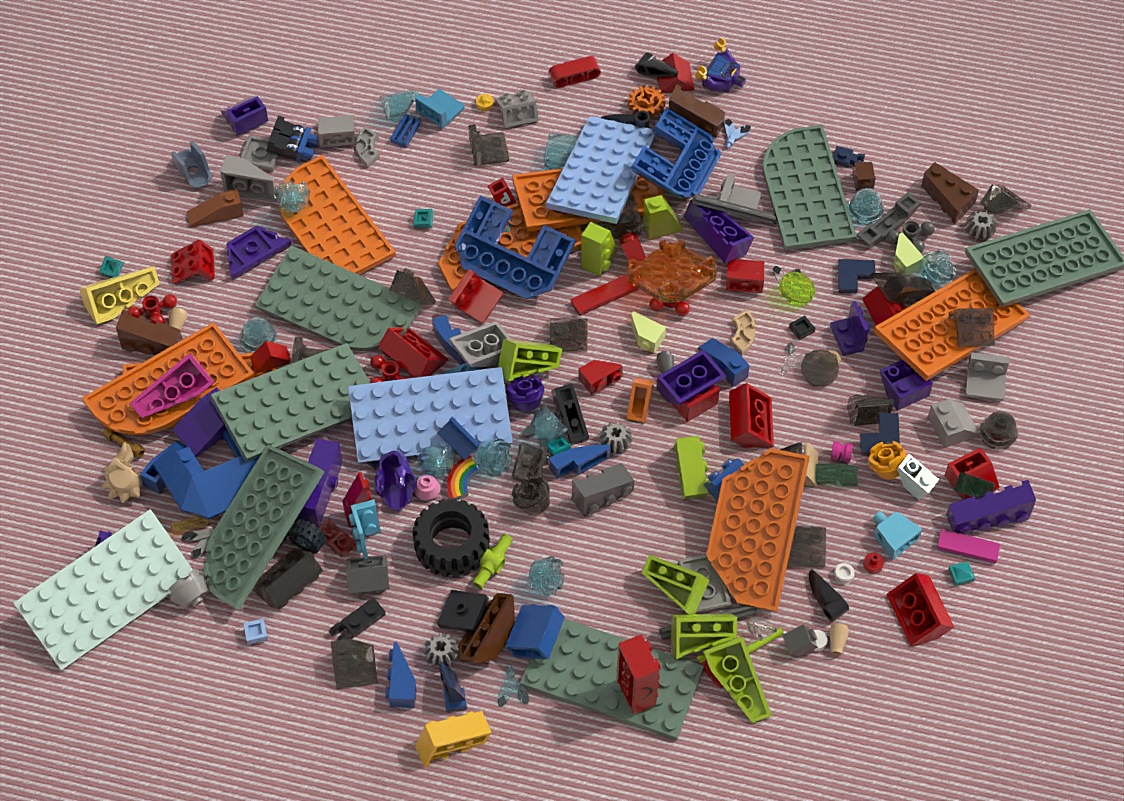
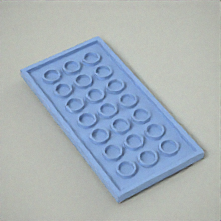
(597, 171)
(411, 411)

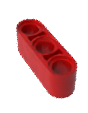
(574, 71)

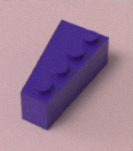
(719, 232)
(992, 509)

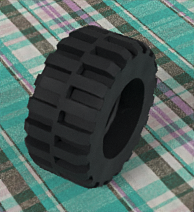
(451, 515)

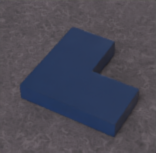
(852, 269)
(887, 433)

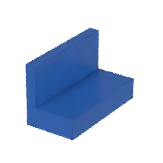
(458, 438)

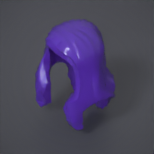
(395, 480)

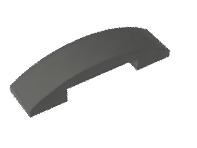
(892, 220)

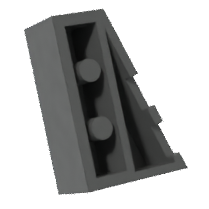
(601, 489)

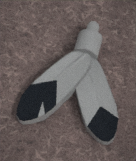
(202, 536)

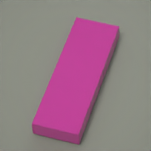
(968, 546)

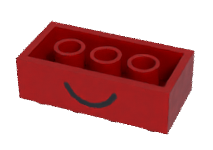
(638, 673)

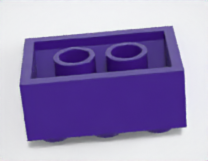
(689, 378)

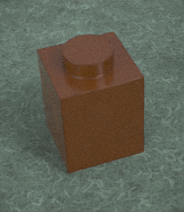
(863, 175)

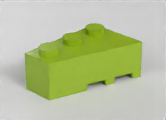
(525, 358)
(691, 467)
(698, 631)

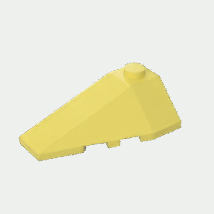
(109, 297)

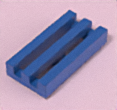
(417, 122)

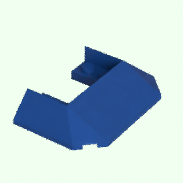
(692, 165)
(503, 267)
(199, 490)

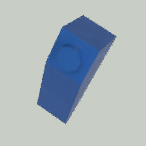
(727, 360)

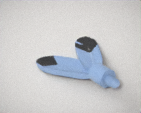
(733, 134)

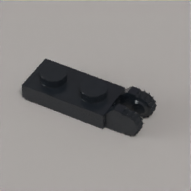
(358, 620)

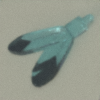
(509, 685)

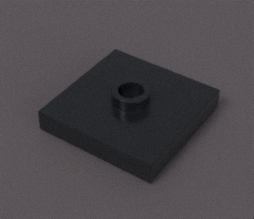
(462, 611)

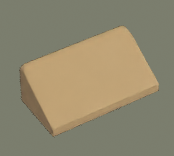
(810, 479)

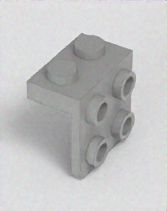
(738, 195)

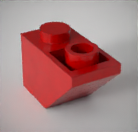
(632, 246)
(599, 374)

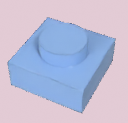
(255, 631)

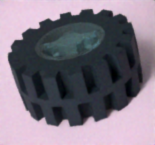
(307, 536)

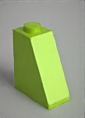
(659, 218)

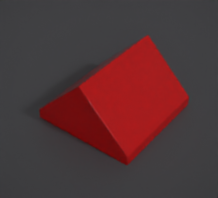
(683, 79)
(699, 403)

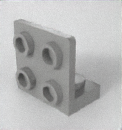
(518, 108)
(336, 131)
(986, 376)

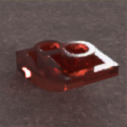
(336, 539)

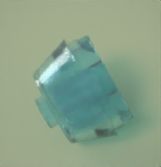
(292, 196)
(866, 206)
(937, 268)
(255, 333)
(548, 425)
(493, 457)
(435, 460)
(546, 575)

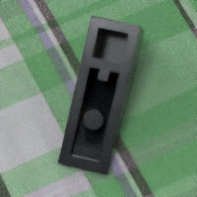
(570, 412)

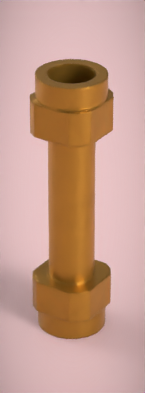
(137, 449)

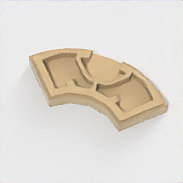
(744, 333)

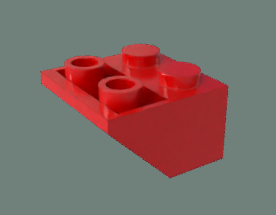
(880, 307)
(975, 464)

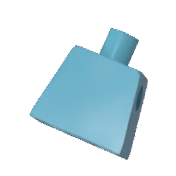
(895, 533)

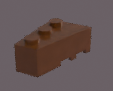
(701, 114)
(949, 191)
(145, 336)

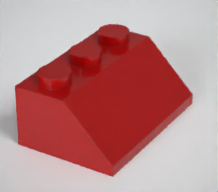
(411, 352)
(751, 417)
(920, 609)

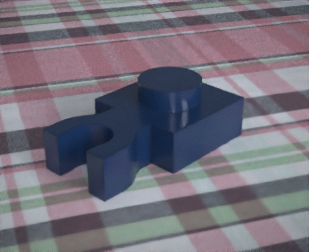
(845, 157)

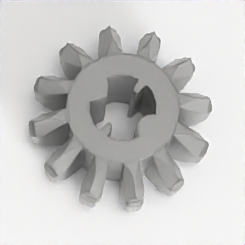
(981, 225)
(616, 436)
(440, 643)

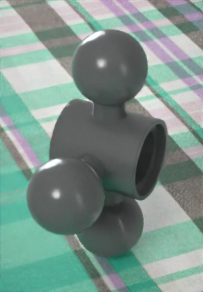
(911, 230)

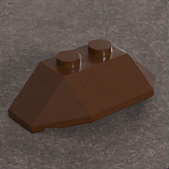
(491, 631)

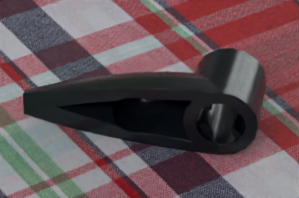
(650, 66)
(640, 119)
(827, 597)

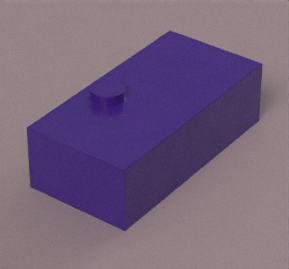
(327, 457)

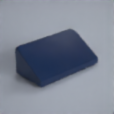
(451, 684)

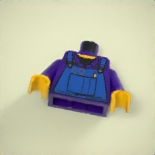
(722, 71)

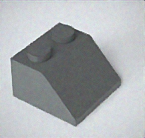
(367, 574)

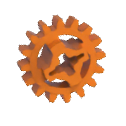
(647, 100)

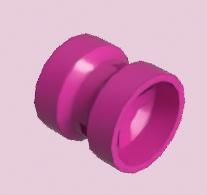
(841, 451)

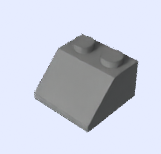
(952, 422)

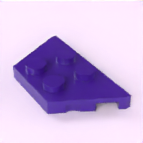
(253, 248)

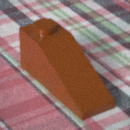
(216, 209)

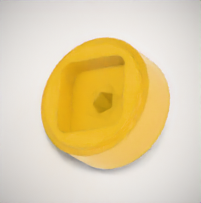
(484, 102)

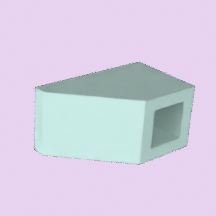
(916, 477)

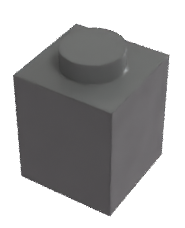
(800, 640)

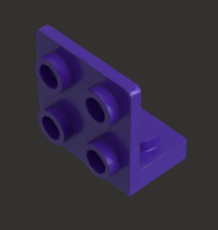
(852, 331)

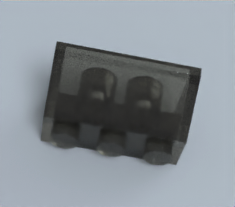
(903, 287)
(287, 578)

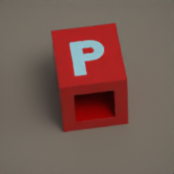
(501, 193)

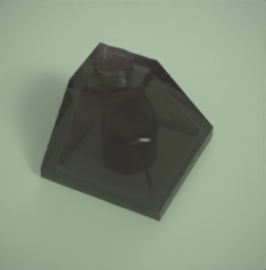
(1001, 199)
(411, 287)
(569, 333)
(865, 408)
(353, 663)

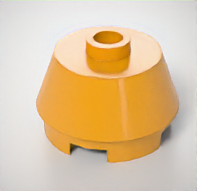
(886, 459)

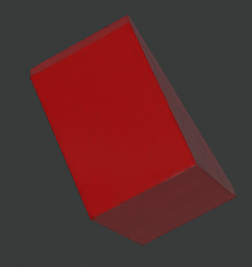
(270, 356)

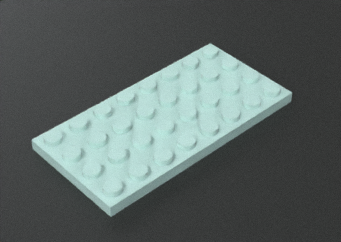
(103, 589)

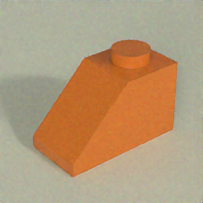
(640, 399)

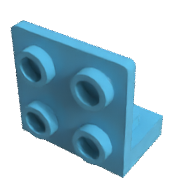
(366, 523)

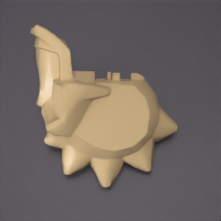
(120, 476)

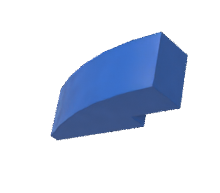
(443, 332)
(578, 459)

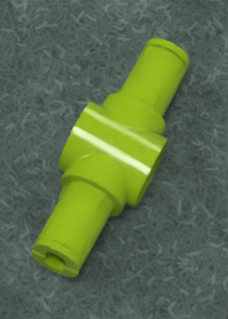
(492, 561)

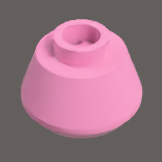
(427, 487)

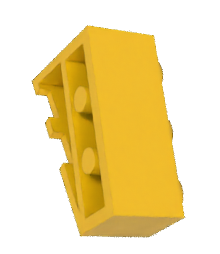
(452, 734)

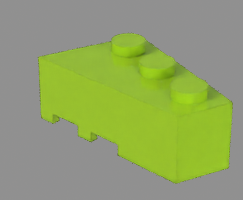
(597, 249)
(678, 583)

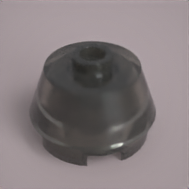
(999, 430)
(532, 495)

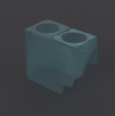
(558, 150)

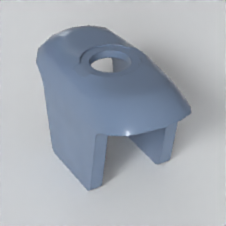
(192, 158)

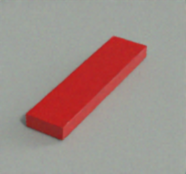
(602, 295)

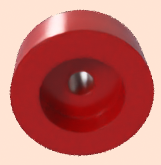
(873, 563)

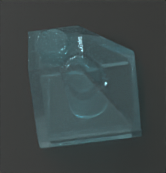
(398, 103)

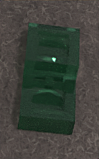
(837, 473)
(973, 485)

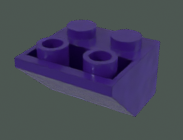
(246, 114)
(904, 384)

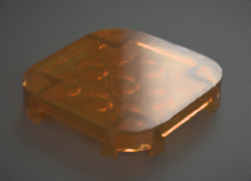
(672, 272)

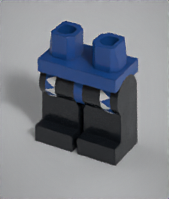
(291, 140)

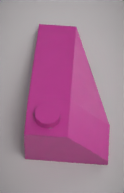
(177, 385)

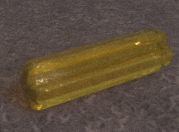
(189, 524)

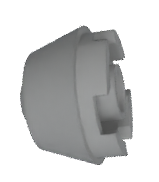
(189, 590)

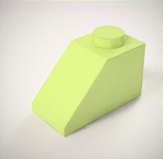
(907, 257)
(647, 332)

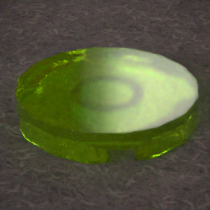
(797, 288)

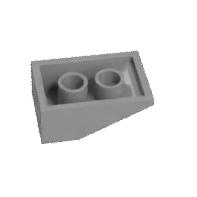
(248, 179)
(481, 345)

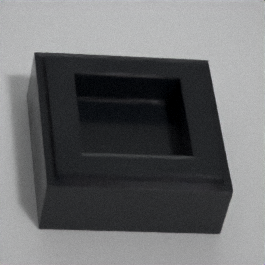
(802, 327)

